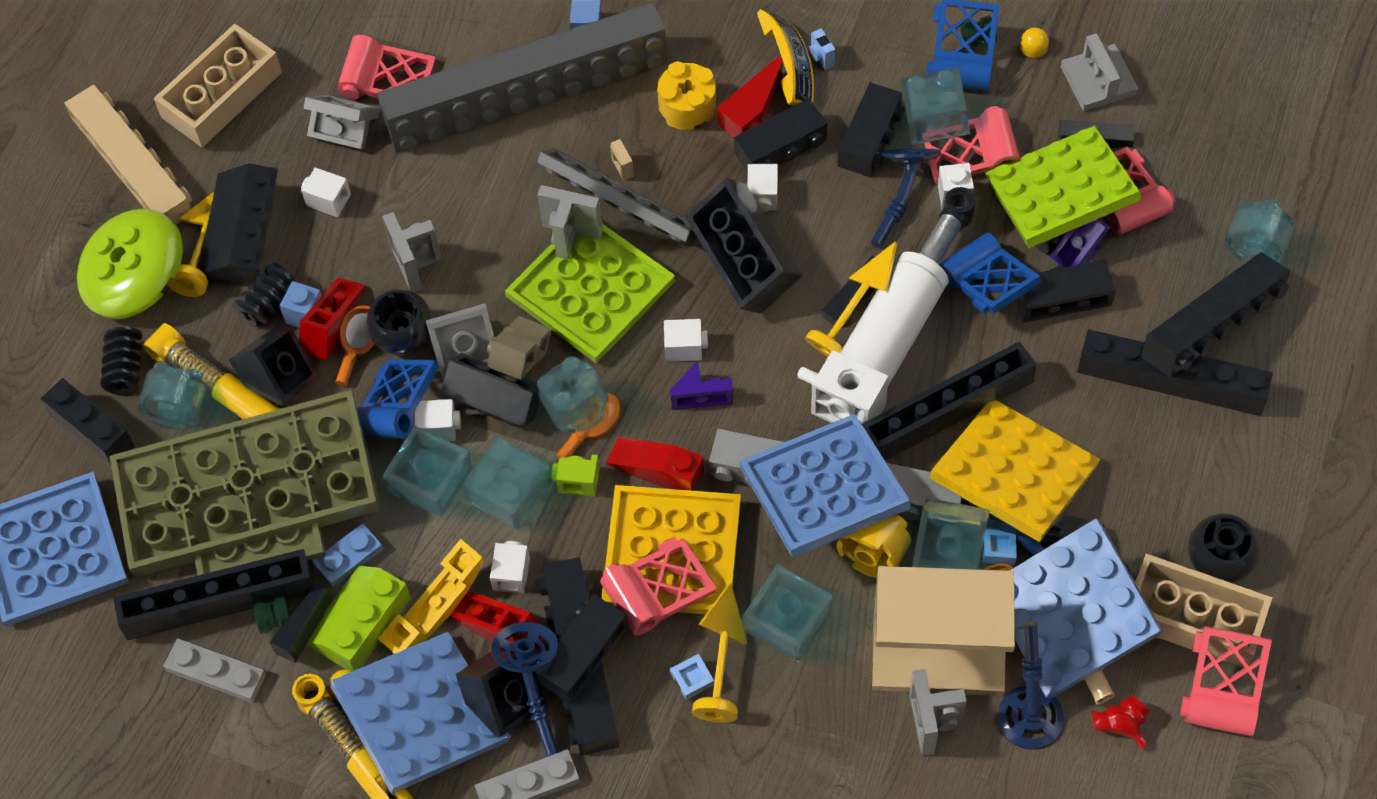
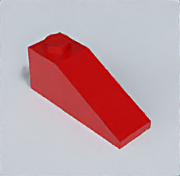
(752, 101)
(322, 323)
(657, 463)
(490, 616)

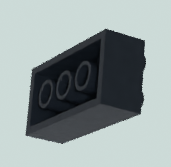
(743, 246)

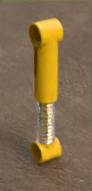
(169, 347)
(323, 711)

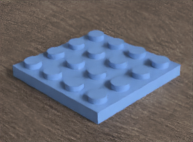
(824, 485)
(56, 549)
(1083, 607)
(414, 713)

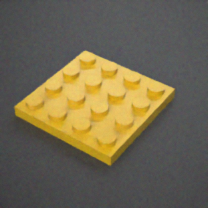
(1015, 469)
(653, 515)

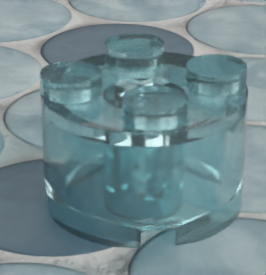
(1259, 229)
(573, 395)
(172, 396)

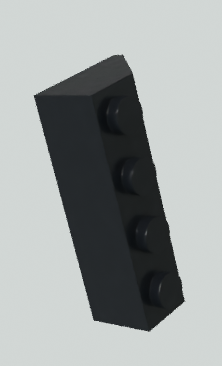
(239, 224)

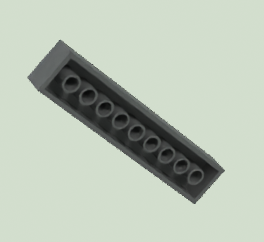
(523, 77)

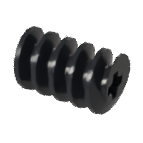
(264, 294)
(121, 360)

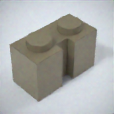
(518, 347)

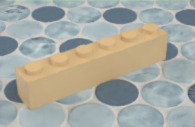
(127, 155)

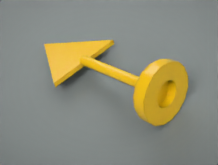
(874, 275)
(189, 279)
(725, 620)

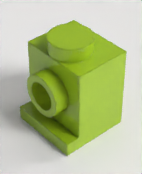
(576, 475)

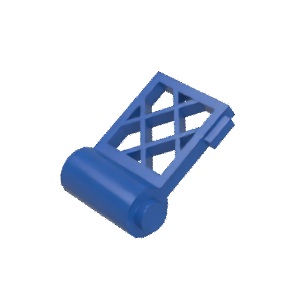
(973, 67)
(976, 263)
(388, 416)

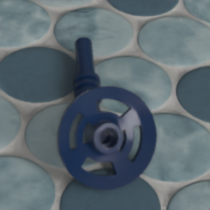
(911, 163)
(525, 658)
(1033, 704)

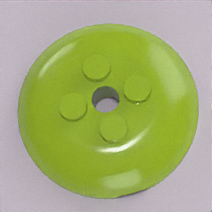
(129, 263)

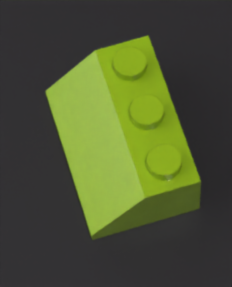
(359, 616)

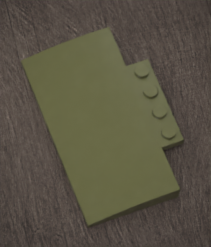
(245, 488)

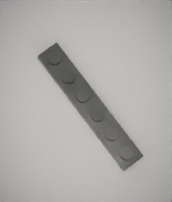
(609, 190)

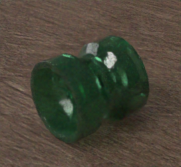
(968, 31)
(265, 615)

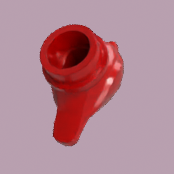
(1123, 719)

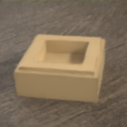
(622, 160)

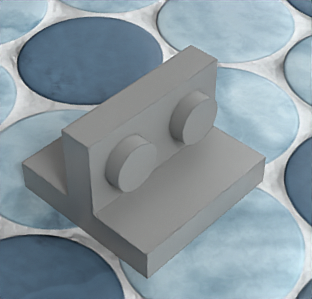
(1098, 75)
(340, 120)
(569, 216)
(412, 248)
(461, 332)
(934, 711)

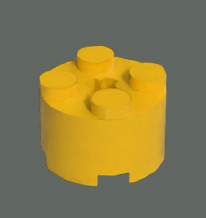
(686, 95)
(876, 545)

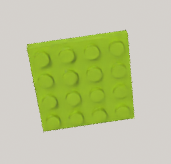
(1062, 186)
(593, 292)

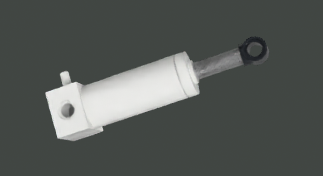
(861, 373)

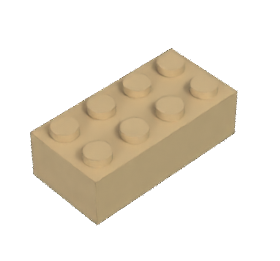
(218, 85)
(1189, 600)

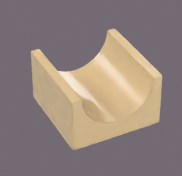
(944, 623)

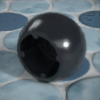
(392, 323)
(1221, 559)

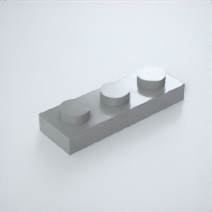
(214, 670)
(532, 780)

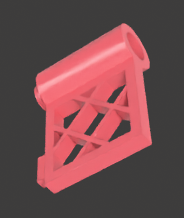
(365, 60)
(995, 142)
(1155, 201)
(634, 595)
(1220, 707)

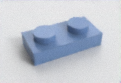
(347, 555)

